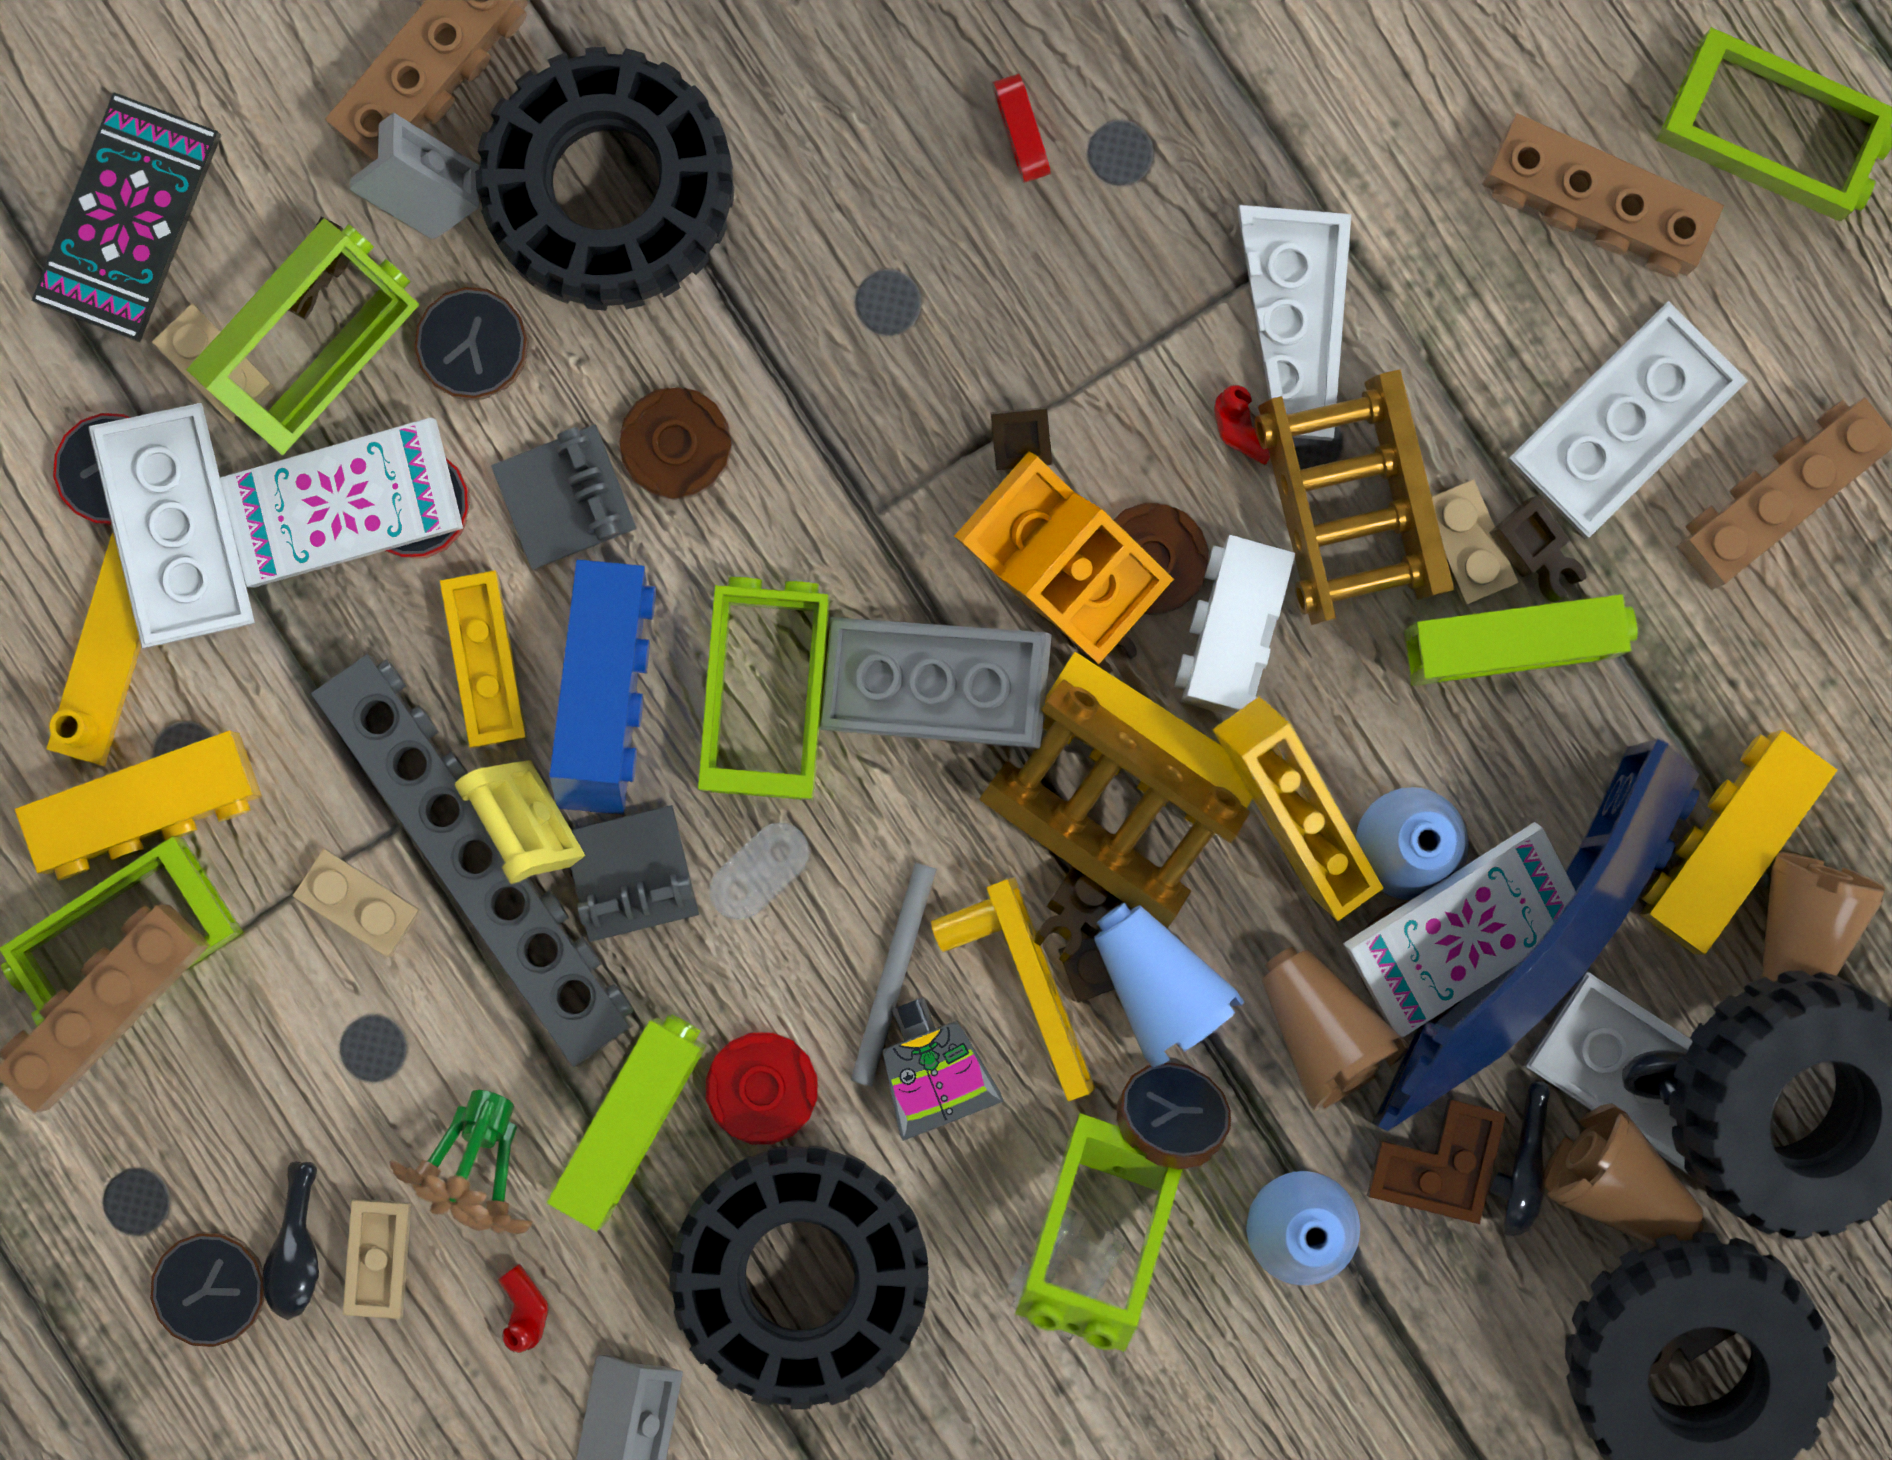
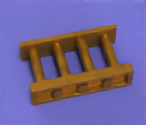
(1395, 459)
(1085, 844)

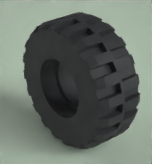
(591, 97)
(1735, 1078)
(1688, 1288)
(782, 1362)

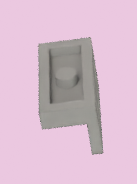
(418, 179)
(629, 1411)

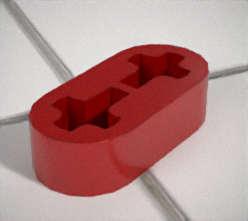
(1021, 128)

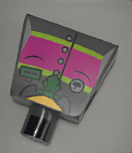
(934, 1073)

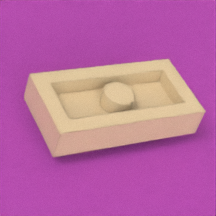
(186, 341)
(1471, 552)
(356, 903)
(377, 1259)

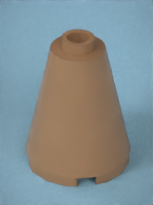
(1815, 915)
(1327, 1028)
(1621, 1180)

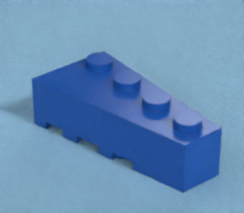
(599, 687)

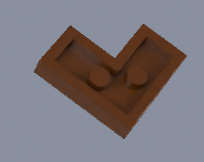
(1452, 1179)

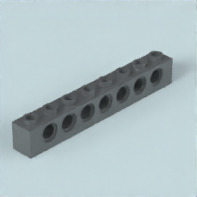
(346, 704)

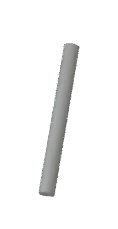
(893, 974)

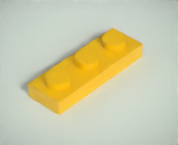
(483, 659)

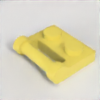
(521, 819)

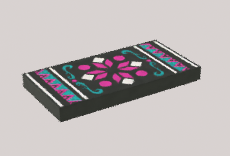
(126, 217)

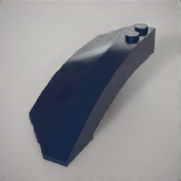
(1608, 875)

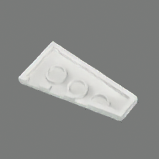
(1298, 301)

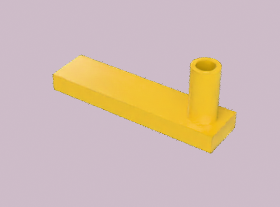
(99, 670)
(1008, 912)

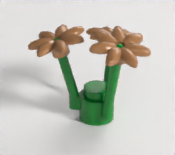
(483, 1123)

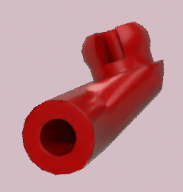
(1236, 425)
(528, 1312)

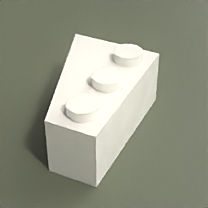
(1234, 625)

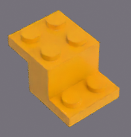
(1064, 557)

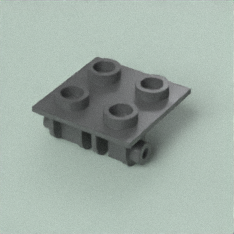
(563, 496)
(632, 874)

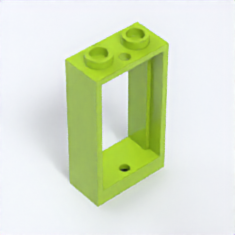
(1681, 135)
(335, 364)
(749, 593)
(1519, 639)
(186, 871)
(628, 1121)
(1055, 1308)

